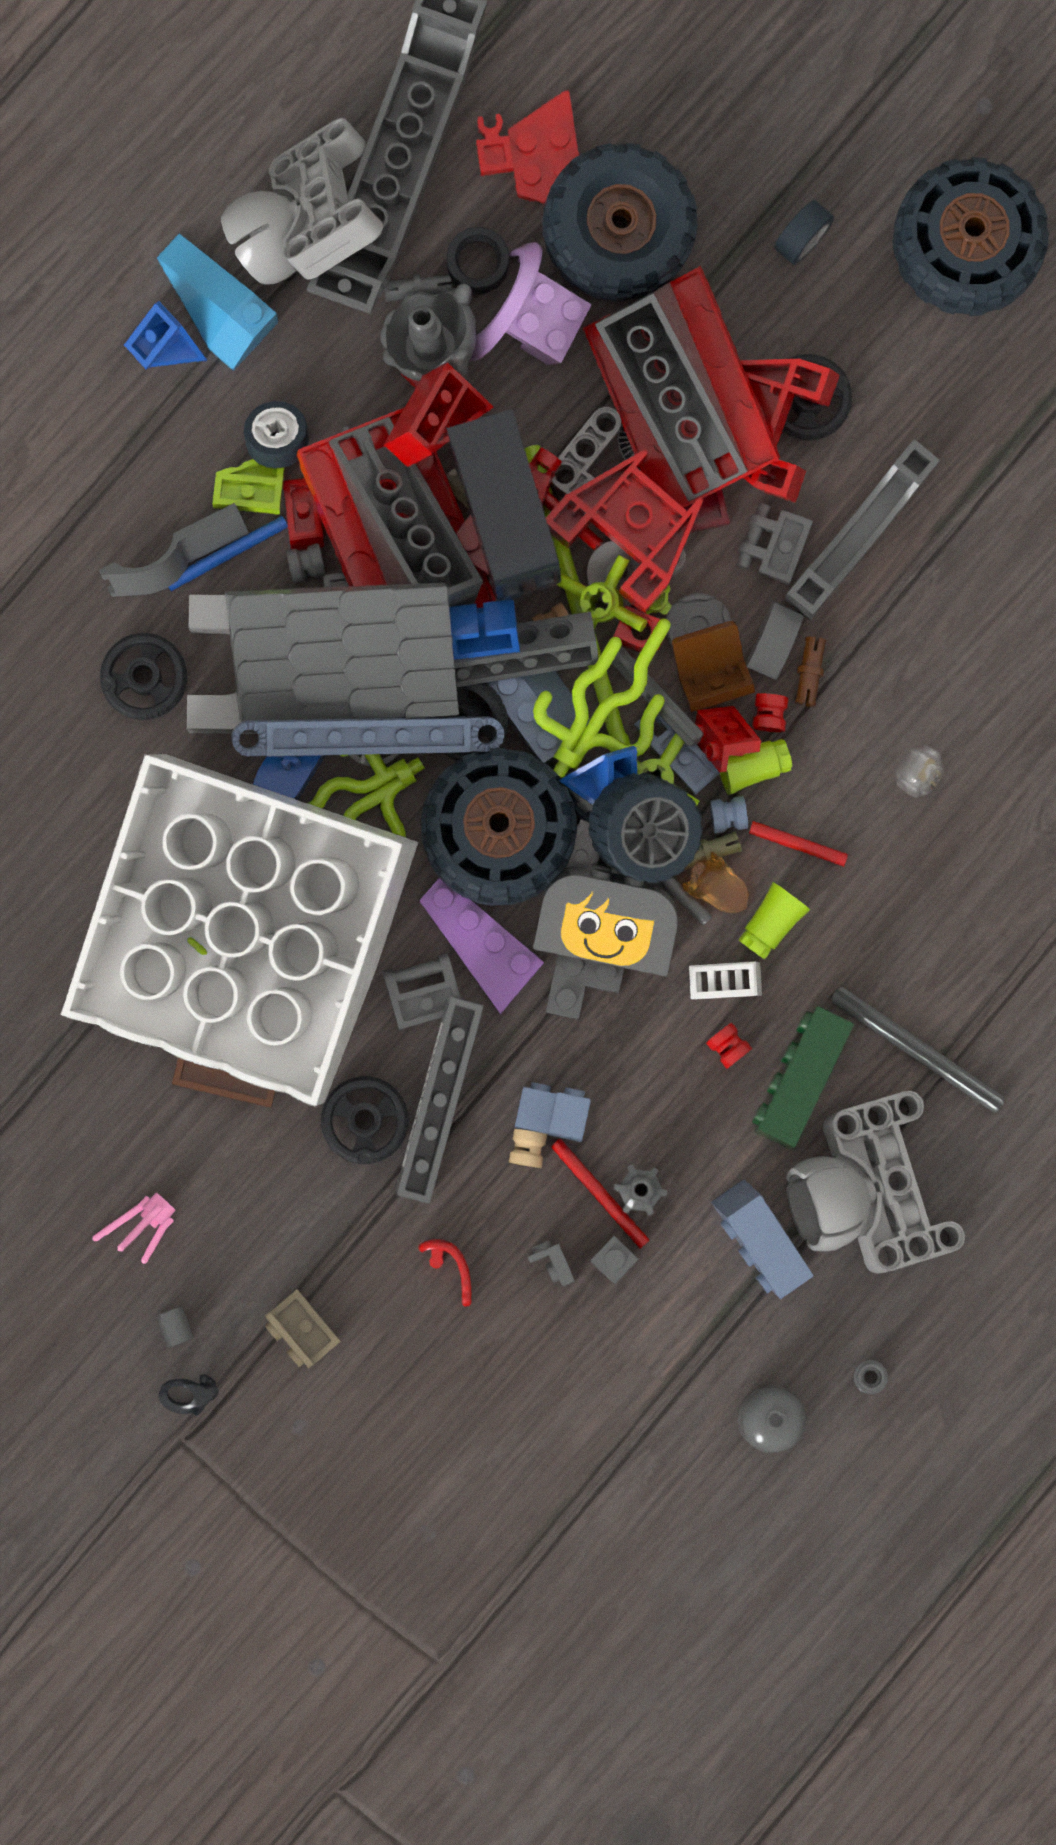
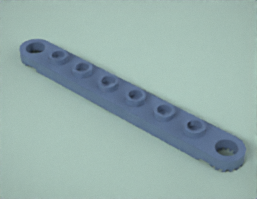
(367, 736)

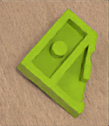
(250, 488)

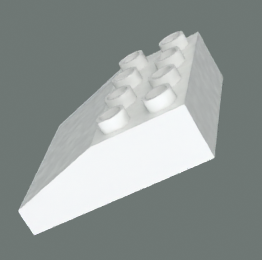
(277, 898)

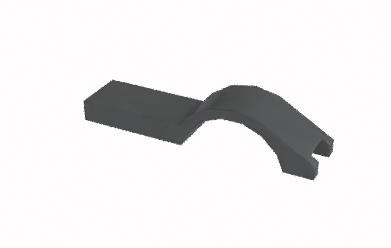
(186, 547)

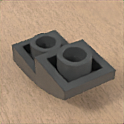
(775, 640)

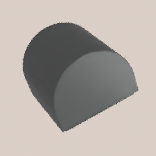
(175, 1327)

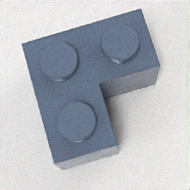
(551, 1113)

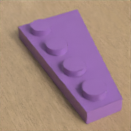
(486, 948)

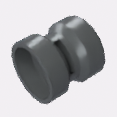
(305, 563)

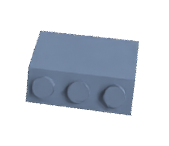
(519, 699)

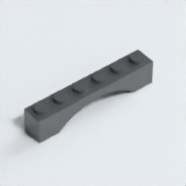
(862, 530)

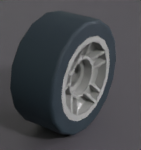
(804, 232)

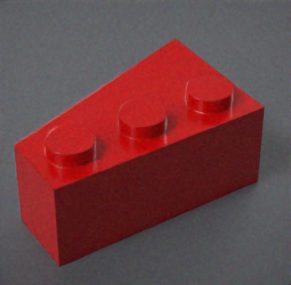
(436, 404)

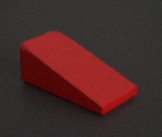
(302, 515)

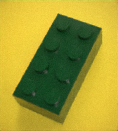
(803, 1078)

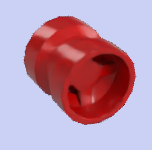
(770, 712)
(729, 1045)

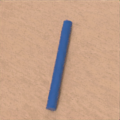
(230, 551)

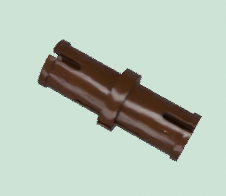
(810, 671)

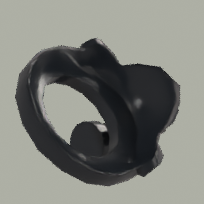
(202, 1394)

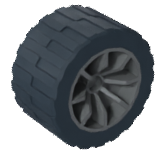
(645, 827)

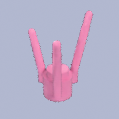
(155, 1212)

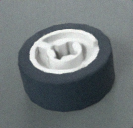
(282, 448)

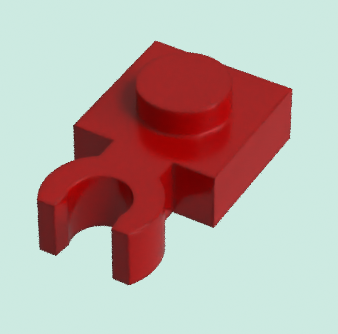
(493, 151)

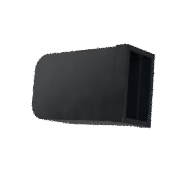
(504, 505)

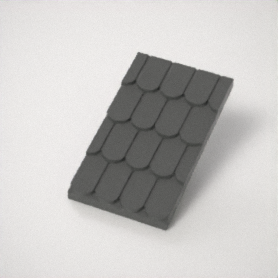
(343, 652)

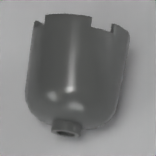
(771, 1419)

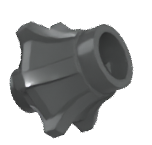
(629, 1197)

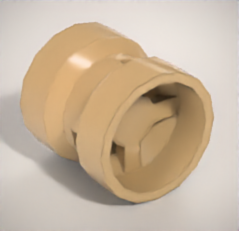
(528, 1140)

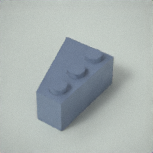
(761, 1239)

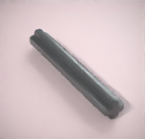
(670, 712)

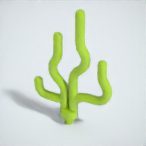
(582, 738)
(384, 784)

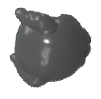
(430, 332)

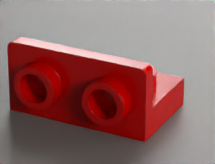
(725, 735)

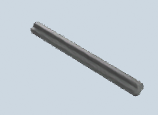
(917, 1049)

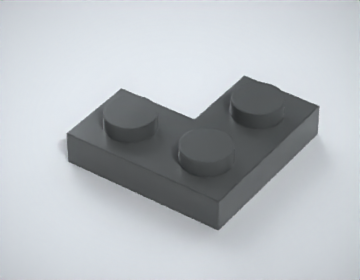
(572, 977)

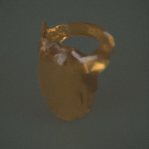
(717, 885)

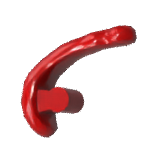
(437, 1249)

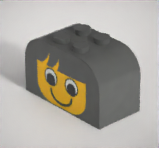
(608, 920)

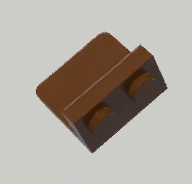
(712, 666)

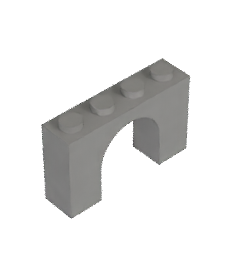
(211, 712)

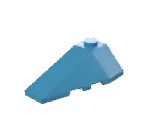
(219, 305)

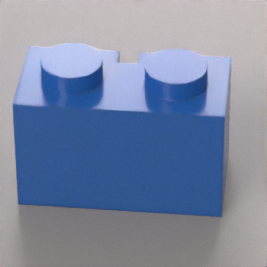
(484, 630)

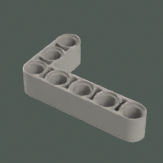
(580, 467)

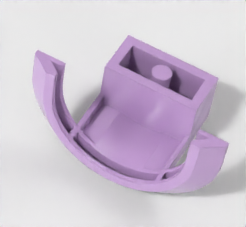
(535, 313)

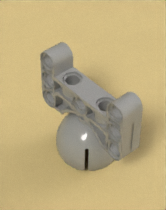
(309, 216)
(852, 1194)

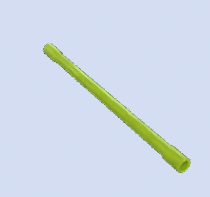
(602, 685)

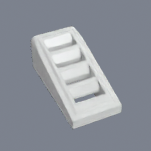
(754, 980)

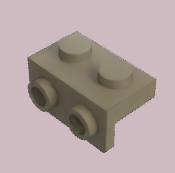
(301, 1329)

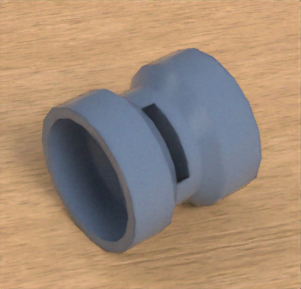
(728, 814)

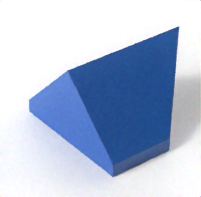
(162, 340)
(601, 772)

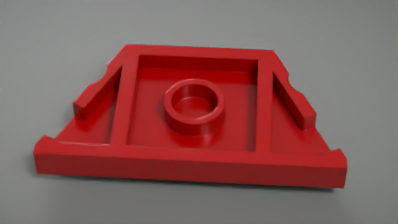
(542, 147)

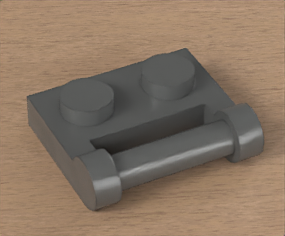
(424, 1003)

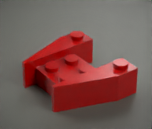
(775, 386)
(636, 518)

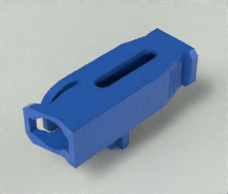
(287, 774)

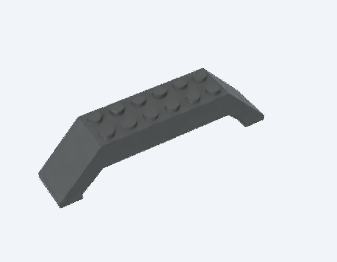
(406, 143)

